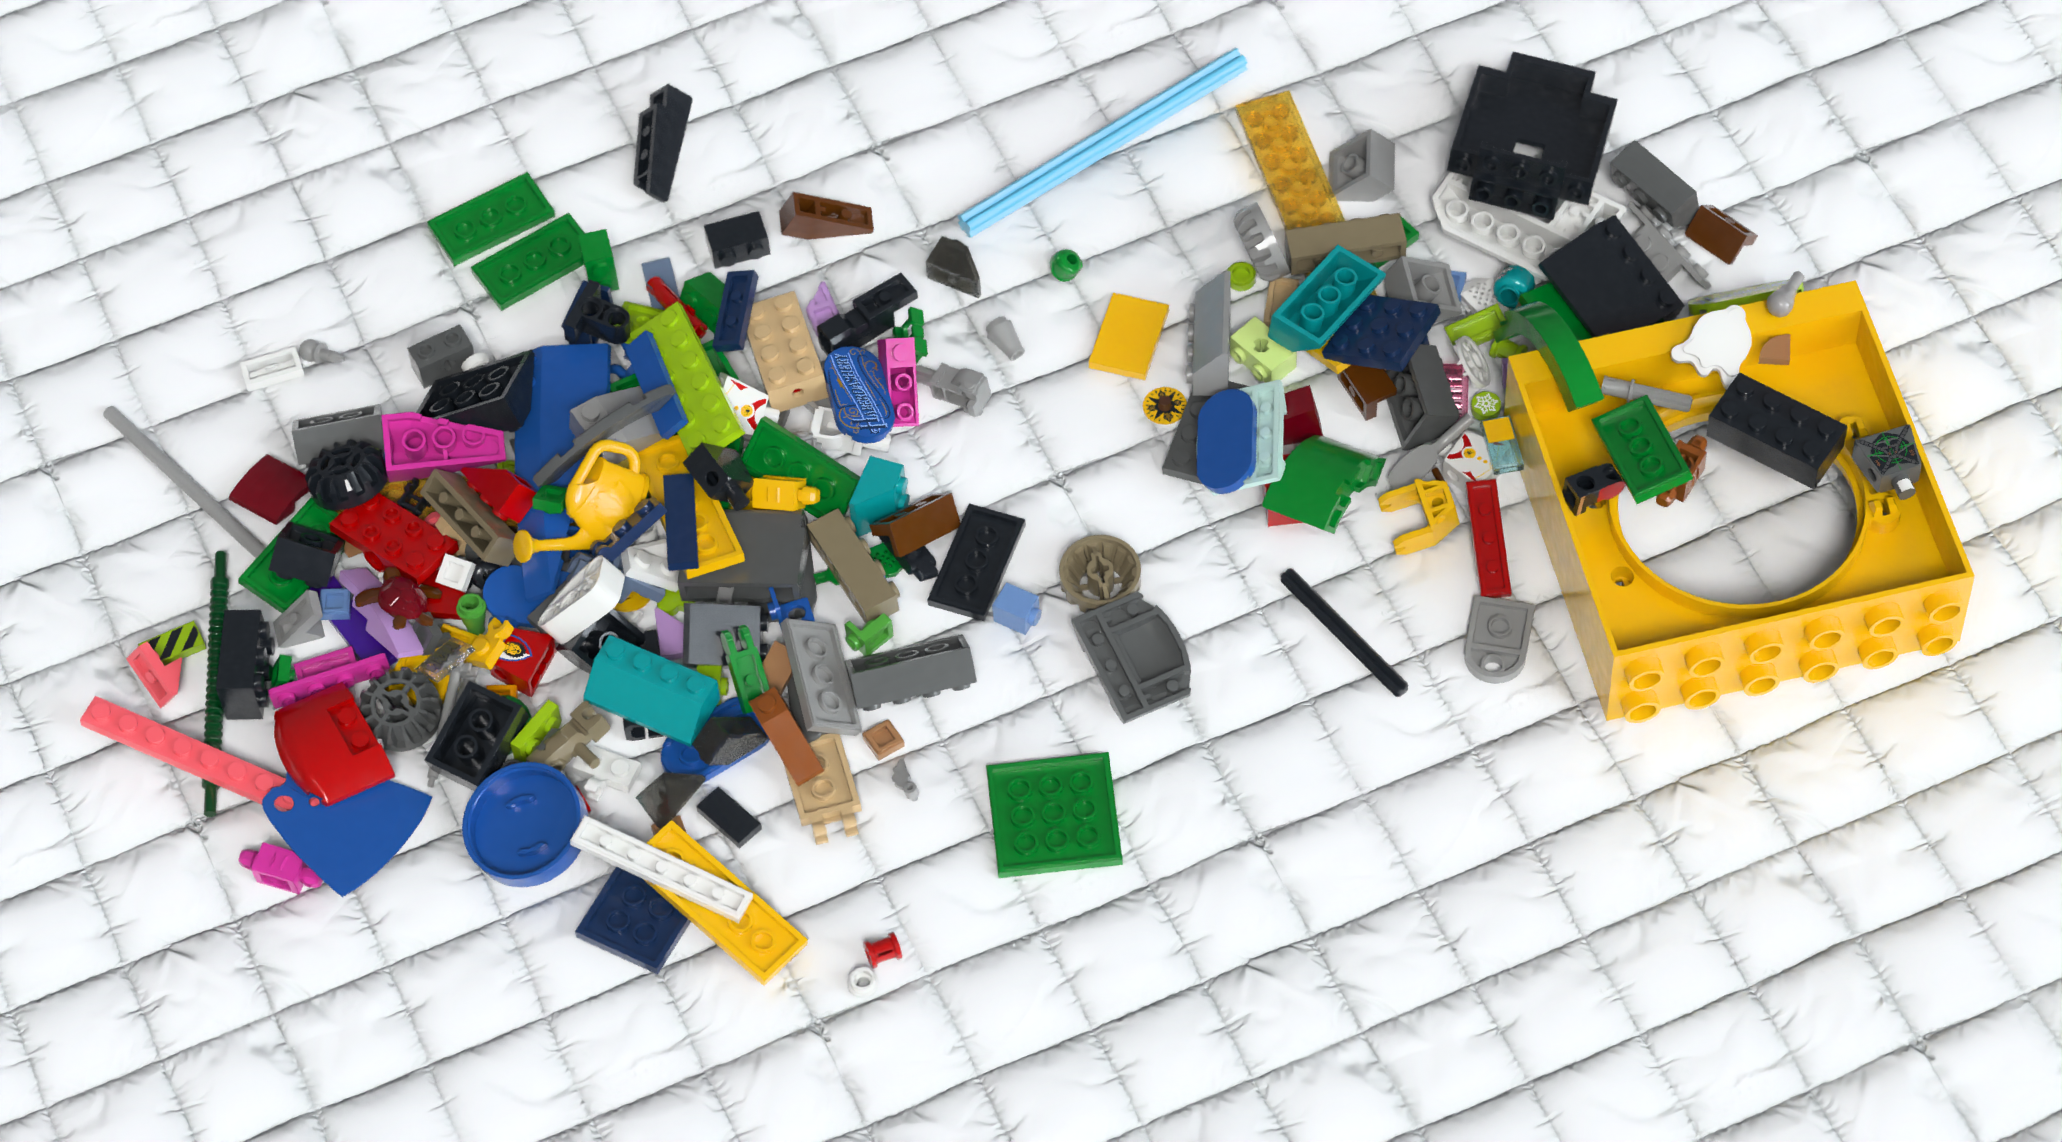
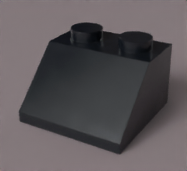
(306, 555)
(586, 645)

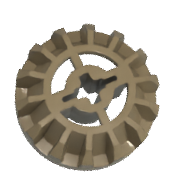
(1100, 555)

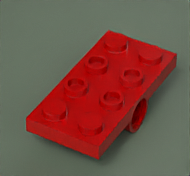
(394, 538)

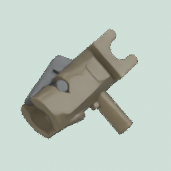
(571, 740)

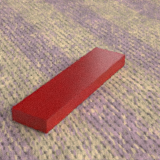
(1488, 538)

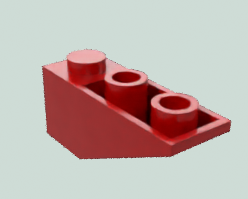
(502, 490)

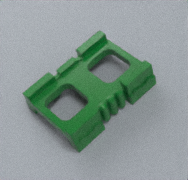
(916, 319)

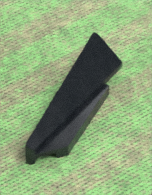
(660, 141)

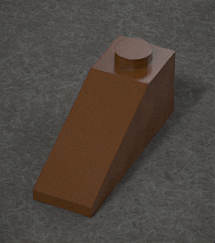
(820, 218)

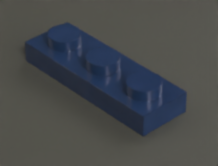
(735, 310)

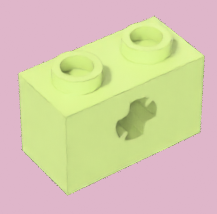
(1261, 354)

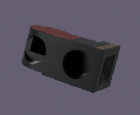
(1591, 487)

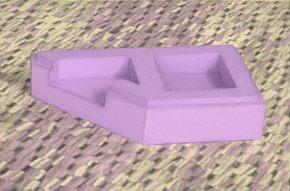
(821, 307)
(669, 635)

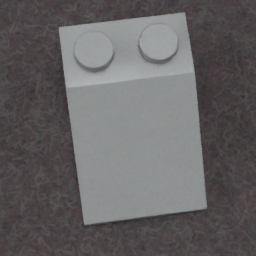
(638, 434)

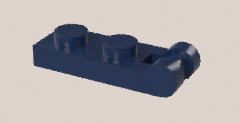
(629, 529)

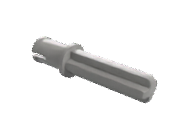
(1633, 391)

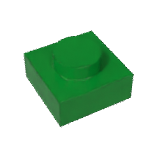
(550, 499)
(282, 671)

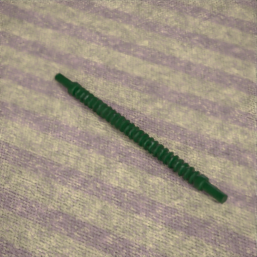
(219, 585)

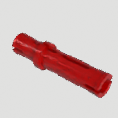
(667, 297)

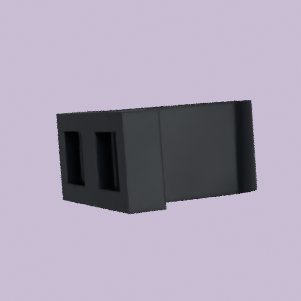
(602, 322)

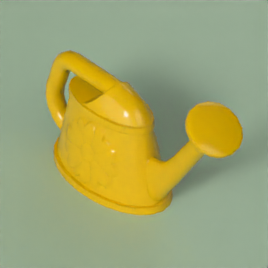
(595, 499)

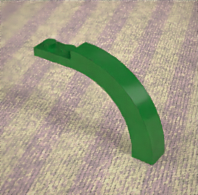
(1558, 348)

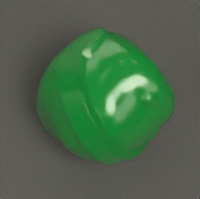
(1065, 265)

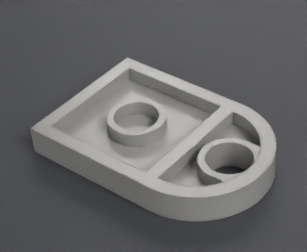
(1500, 635)

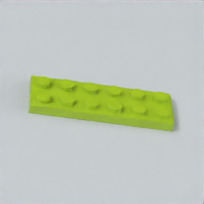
(694, 379)

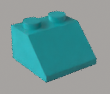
(878, 493)

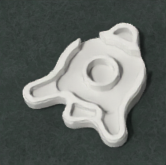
(1717, 344)

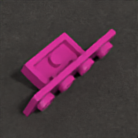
(328, 671)

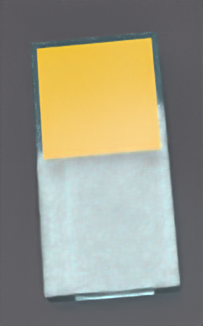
(1502, 445)

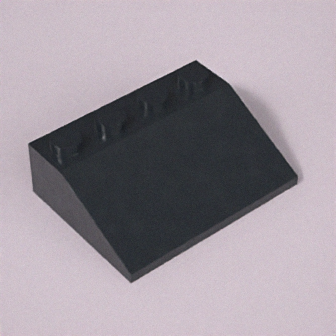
(1610, 281)
(486, 395)

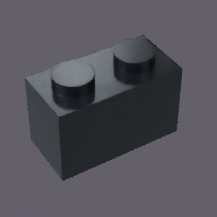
(737, 240)

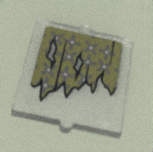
(445, 659)

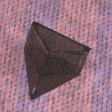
(668, 795)

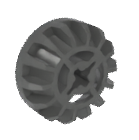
(409, 727)

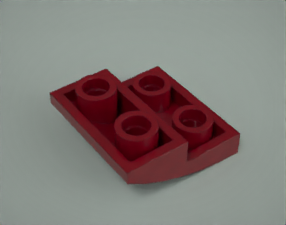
(270, 489)

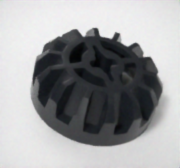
(346, 475)

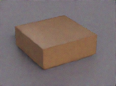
(883, 739)

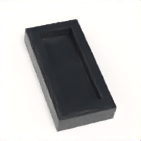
(729, 817)

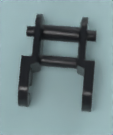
(408, 495)

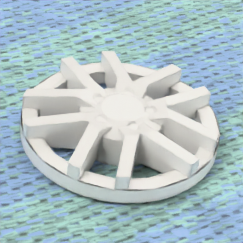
(1473, 362)

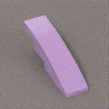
(379, 623)

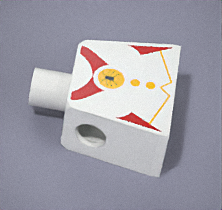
(747, 403)
(1467, 461)

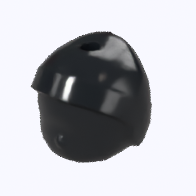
(482, 572)

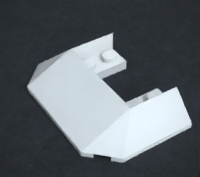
(1513, 234)

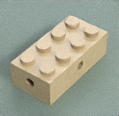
(785, 353)

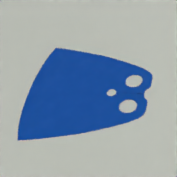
(349, 838)

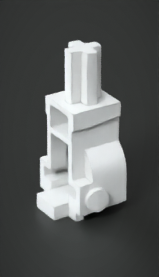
(824, 417)

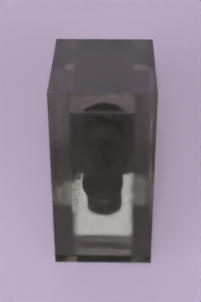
(954, 267)
(728, 739)

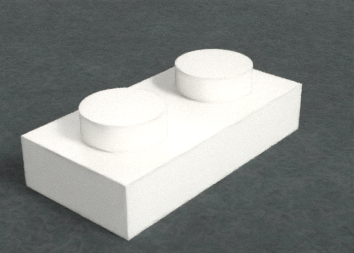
(649, 569)

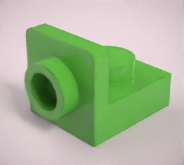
(873, 635)

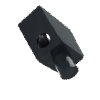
(720, 474)

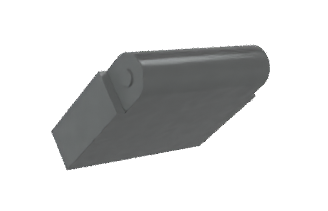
(774, 556)

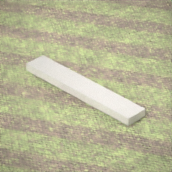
(661, 869)

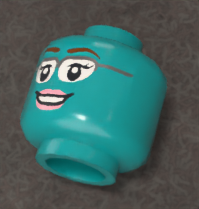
(1511, 284)

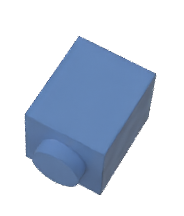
(1016, 609)

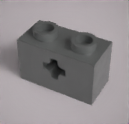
(440, 355)

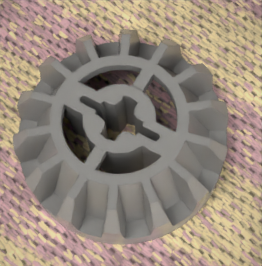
(1260, 243)

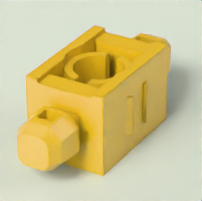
(782, 493)

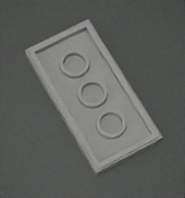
(821, 677)

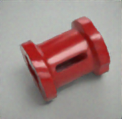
(882, 950)

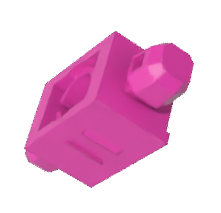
(279, 868)

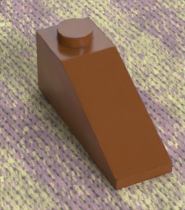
(786, 736)

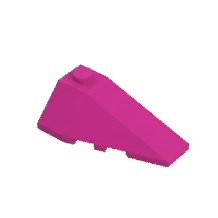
(420, 444)

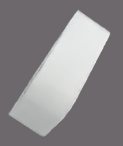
(583, 600)

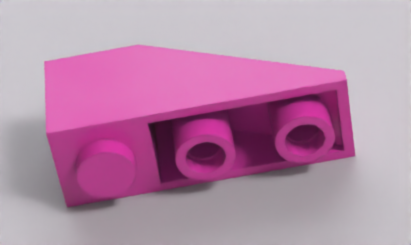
(899, 369)

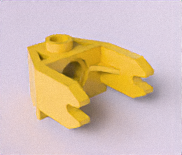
(1437, 507)

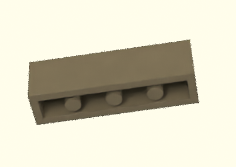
(1369, 238)
(470, 517)
(853, 566)

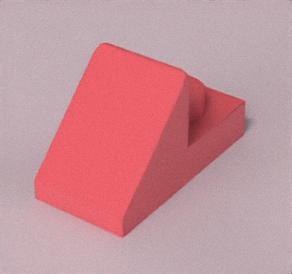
(158, 679)

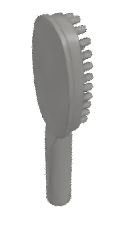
(1423, 458)

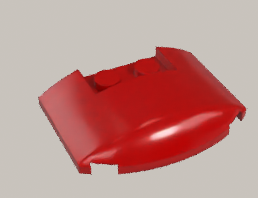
(330, 746)

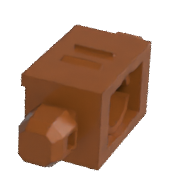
(1695, 458)

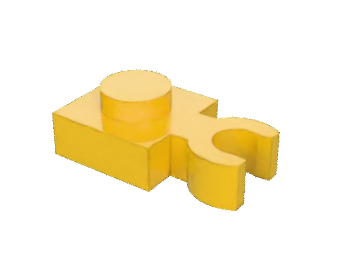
(490, 646)

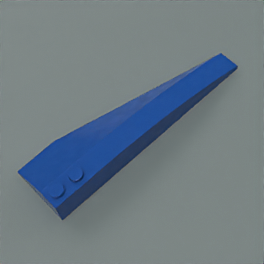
(561, 381)

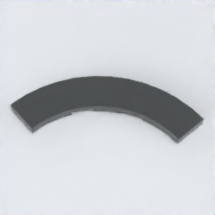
(601, 430)

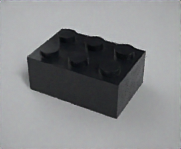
(244, 664)
(476, 736)

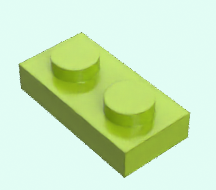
(535, 730)

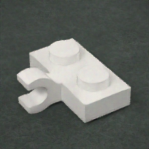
(612, 771)

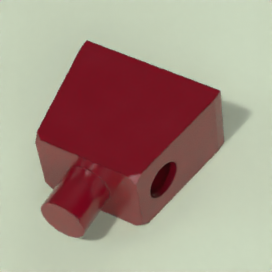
(1301, 417)

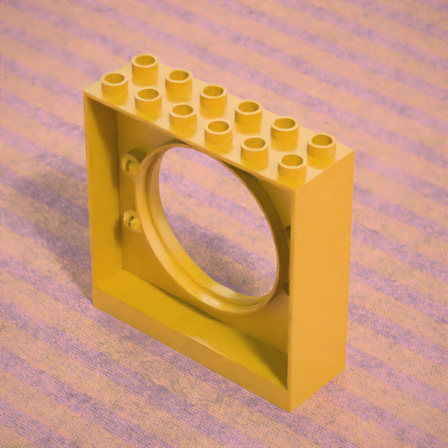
(1663, 647)

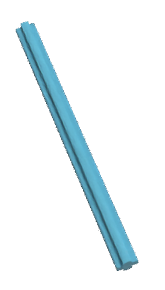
(1102, 143)

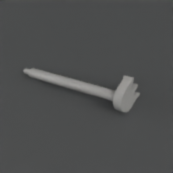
(462, 671)

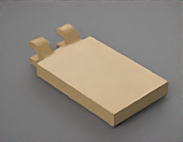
(830, 794)

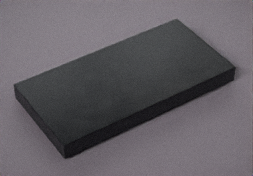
(976, 562)

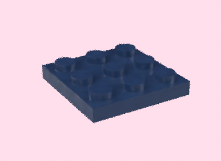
(1382, 333)
(633, 922)

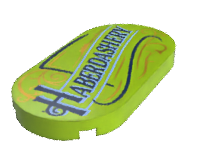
(1736, 297)

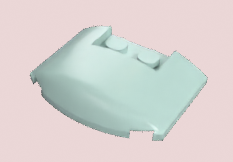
(1271, 409)

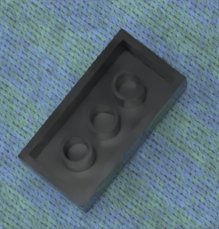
(1776, 430)

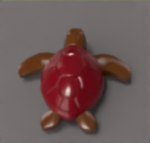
(400, 598)

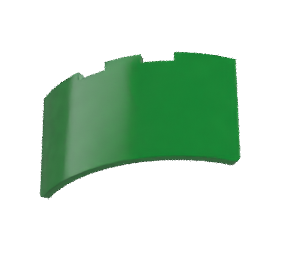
(1320, 480)

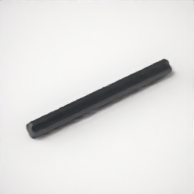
(1344, 632)

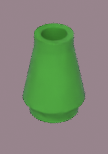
(472, 612)

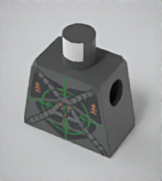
(1889, 460)

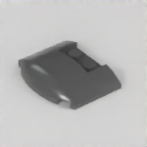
(1135, 655)

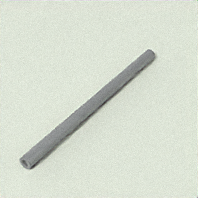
(183, 481)

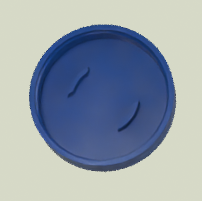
(523, 824)

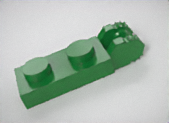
(745, 667)

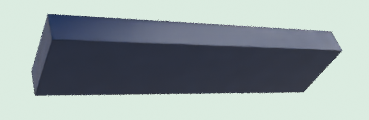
(680, 522)

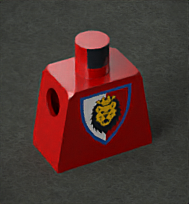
(524, 660)

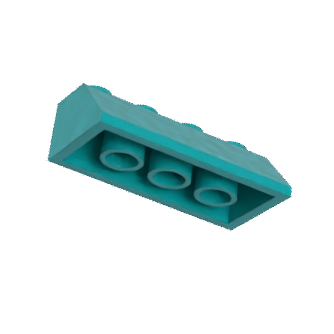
(1324, 301)
(651, 690)

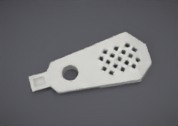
(1479, 295)

